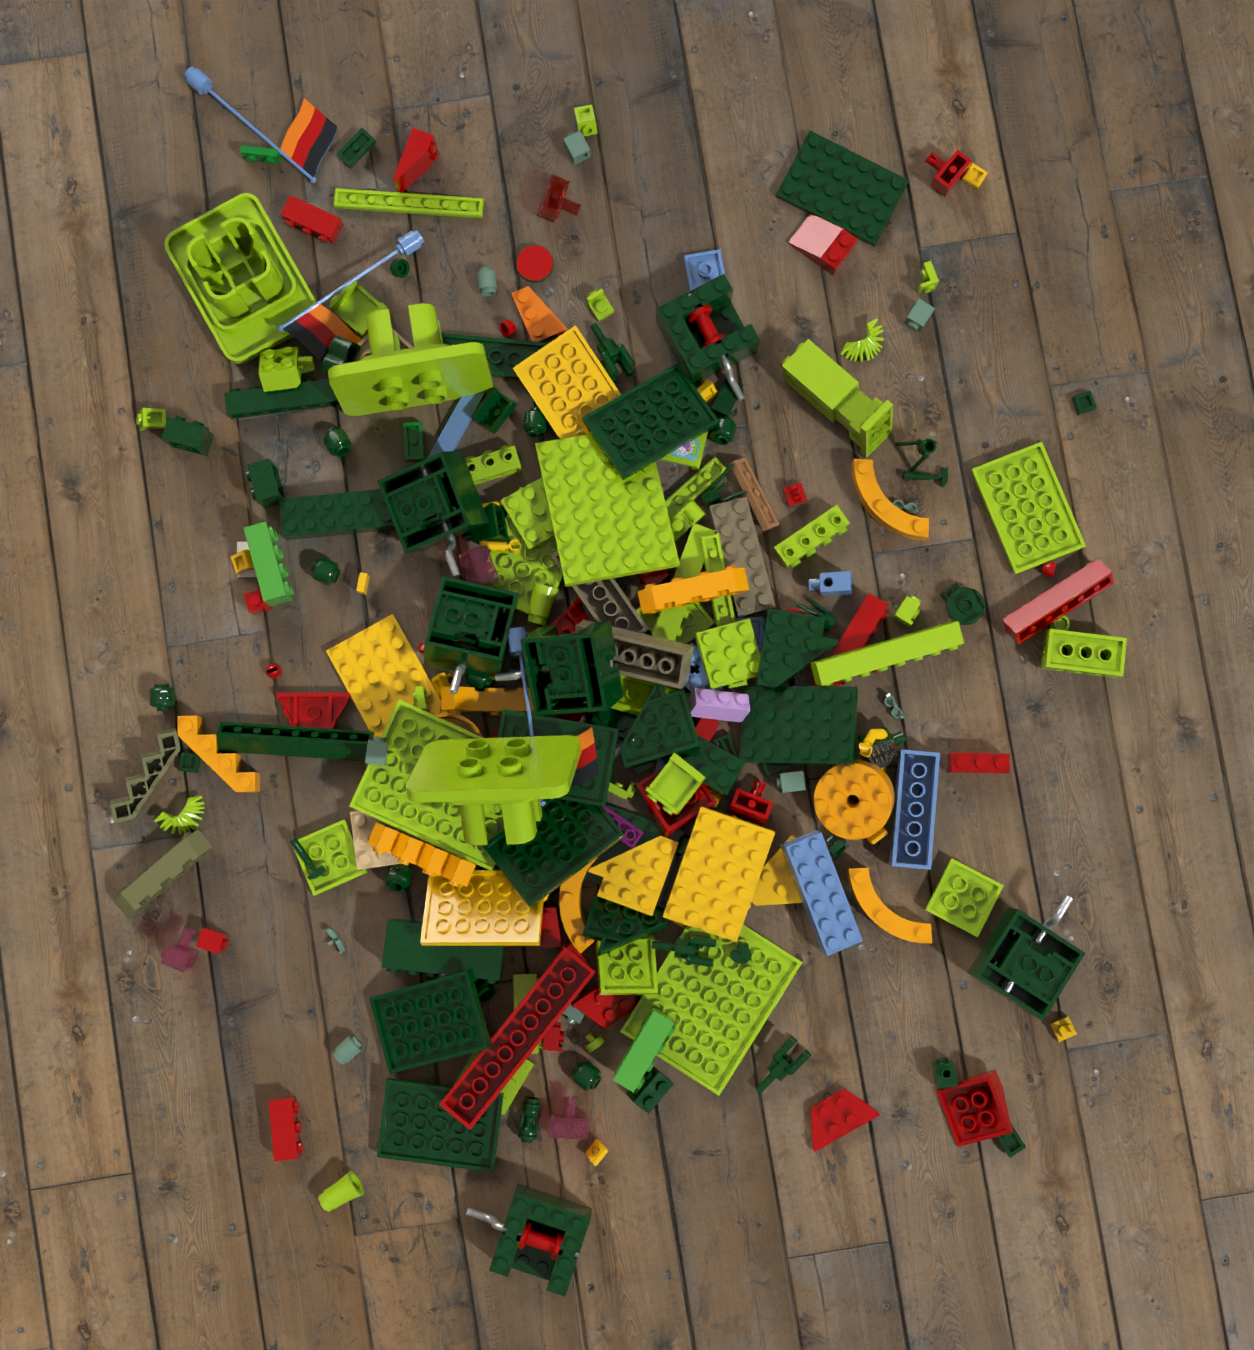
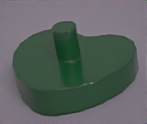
(741, 954)

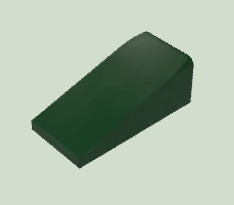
(725, 399)

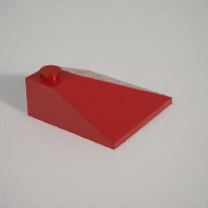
(671, 823)
(976, 1108)

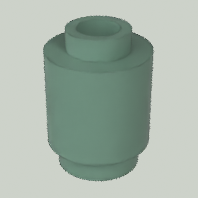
(487, 282)
(347, 1049)

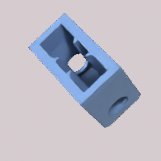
(841, 583)

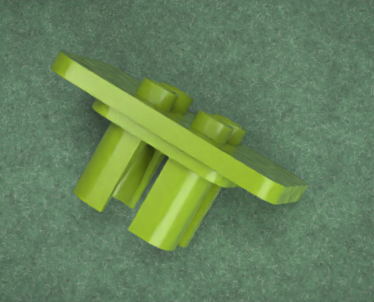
(239, 276)
(410, 376)
(495, 772)

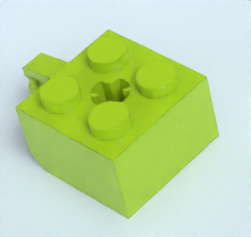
(283, 368)

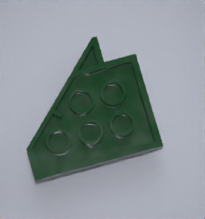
(789, 645)
(660, 728)
(620, 925)

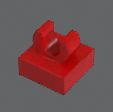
(794, 494)

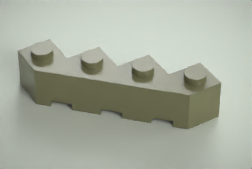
(143, 784)
(159, 876)

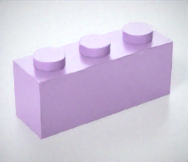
(718, 705)

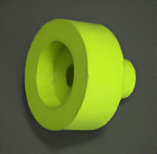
(594, 1042)

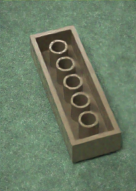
(742, 549)
(607, 602)
(650, 657)

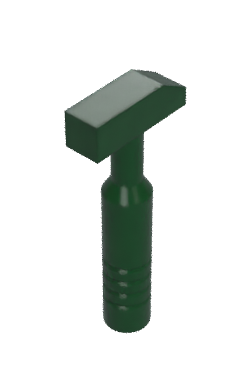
(927, 476)
(307, 860)

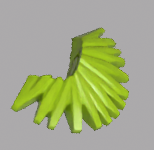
(867, 346)
(185, 818)

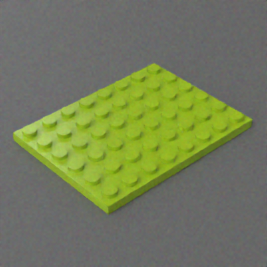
(599, 520)
(384, 792)
(716, 1006)

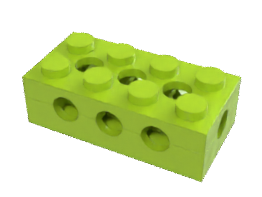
(1092, 644)

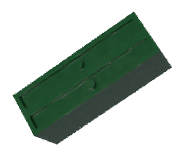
(406, 953)

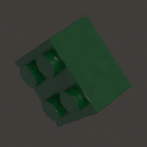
(187, 436)
(265, 482)

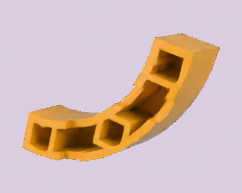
(881, 508)
(489, 700)
(571, 910)
(879, 914)

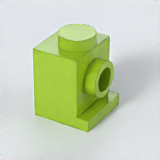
(907, 610)

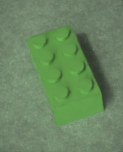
(268, 563)
(643, 1050)

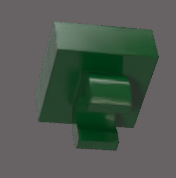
(837, 846)

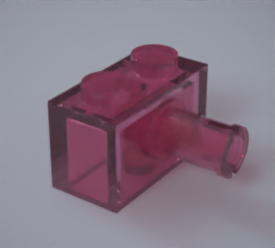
(478, 566)
(180, 955)
(569, 1124)

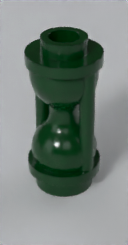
(530, 1109)

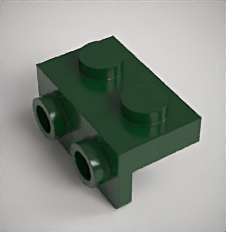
(493, 410)
(652, 1090)

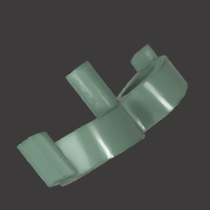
(909, 508)
(890, 702)
(336, 939)

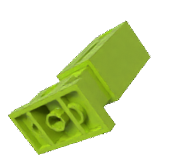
(838, 396)

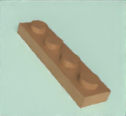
(754, 494)

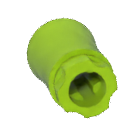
(541, 603)
(341, 1192)

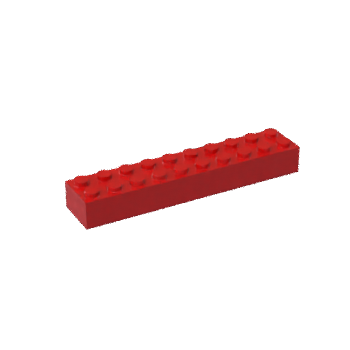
(517, 1037)

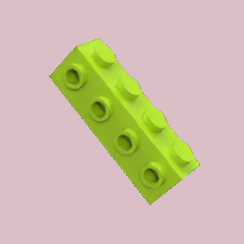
(494, 464)
(811, 536)

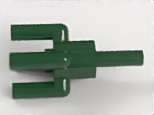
(612, 354)
(688, 949)
(783, 1064)

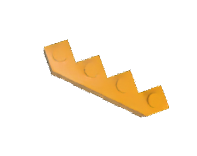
(701, 588)
(225, 765)
(421, 854)

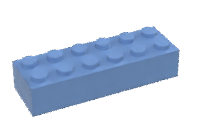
(914, 809)
(821, 892)

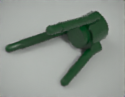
(923, 447)
(713, 496)
(829, 618)

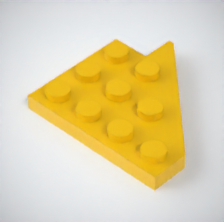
(637, 875)
(776, 882)

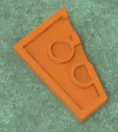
(536, 316)

